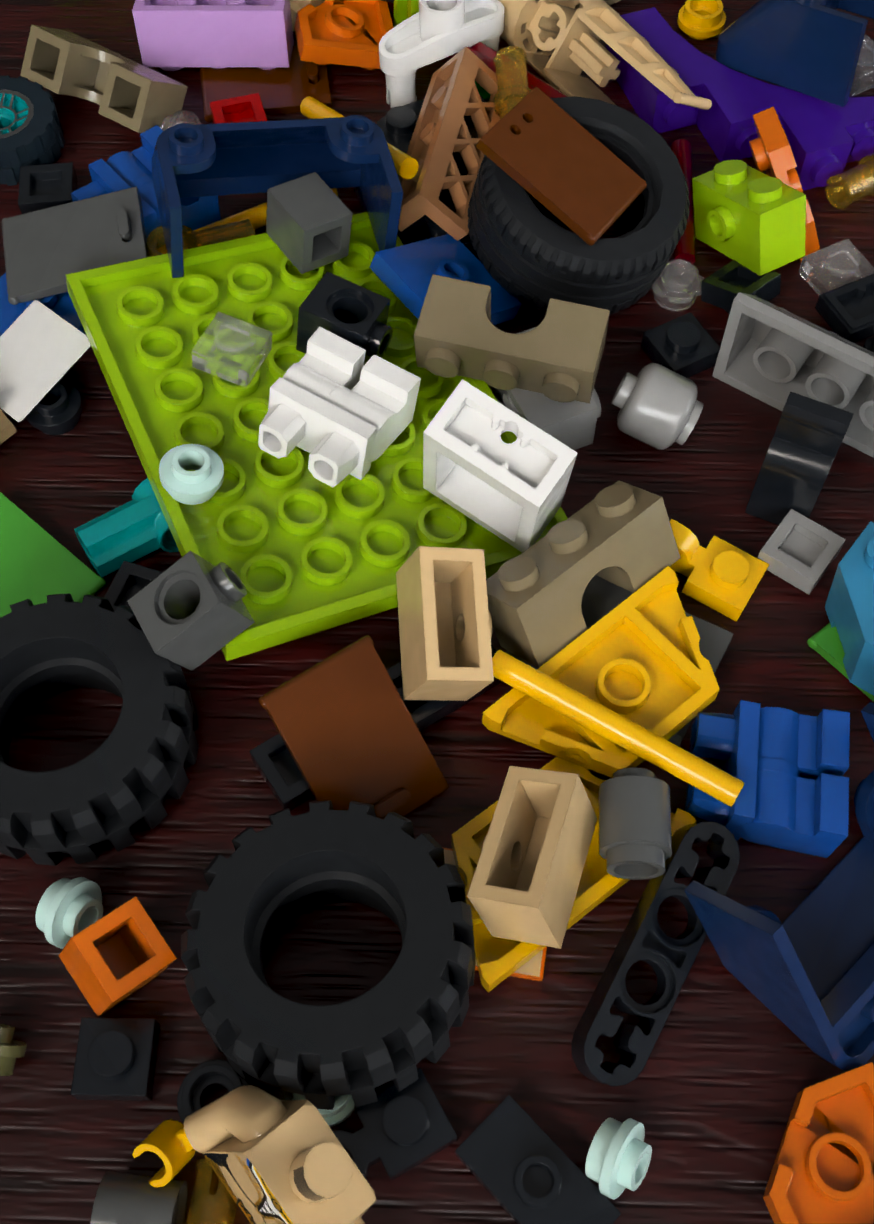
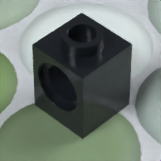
(347, 312)

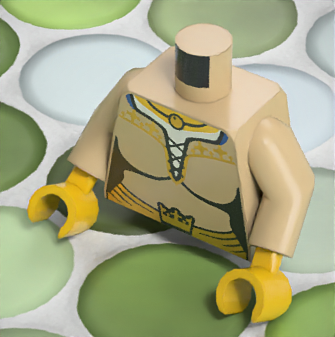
(270, 1157)

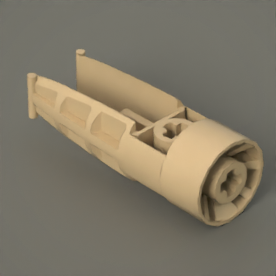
(572, 36)

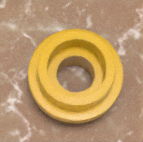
(702, 18)

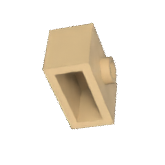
(444, 624)
(533, 856)

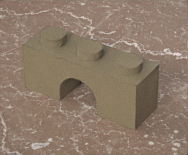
(89, 71)
(552, 359)
(540, 593)

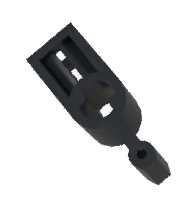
(798, 458)

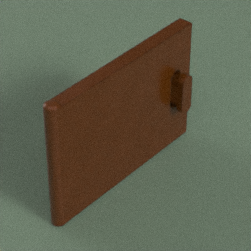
(278, 88)
(562, 165)
(354, 734)

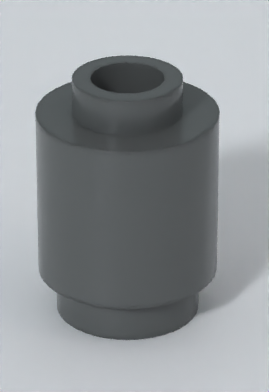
(635, 824)

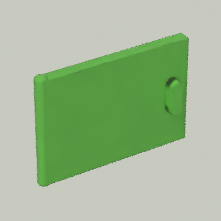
(36, 563)

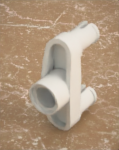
(432, 35)

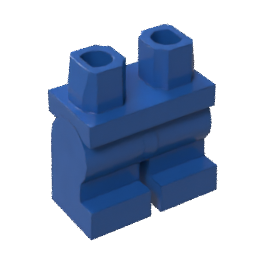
(135, 169)
(790, 773)

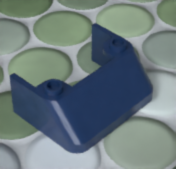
(799, 45)
(264, 154)
(821, 959)

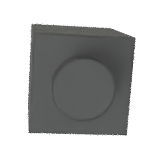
(308, 222)

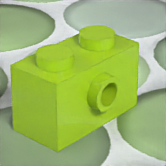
(749, 216)

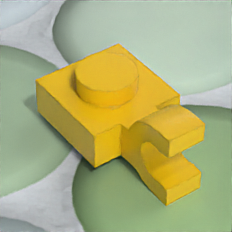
(717, 575)

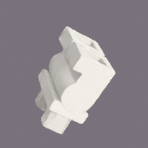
(338, 408)

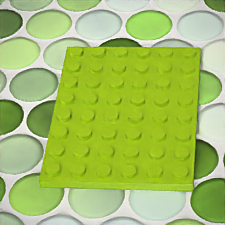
(298, 545)

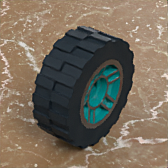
(28, 128)

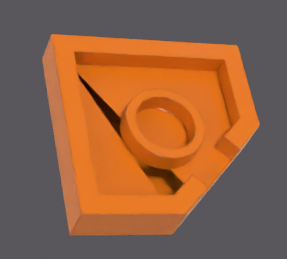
(343, 32)
(774, 154)
(827, 1154)

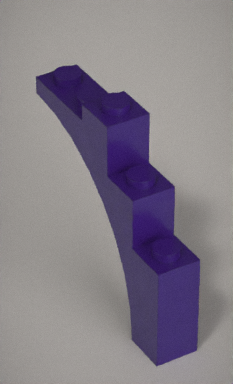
(818, 131)

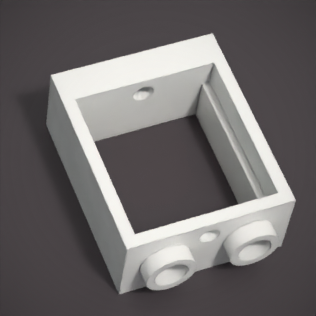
(495, 483)

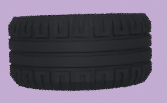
(544, 261)

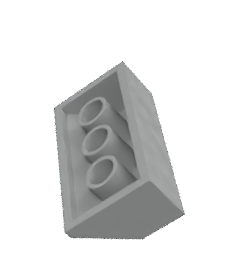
(778, 353)

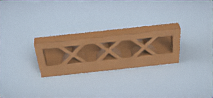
(444, 131)

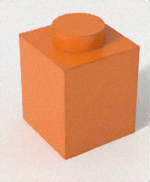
(116, 956)

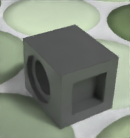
(169, 614)

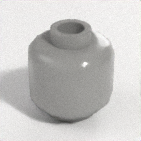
(657, 406)

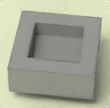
(800, 551)

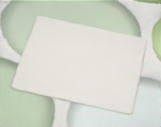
(35, 357)

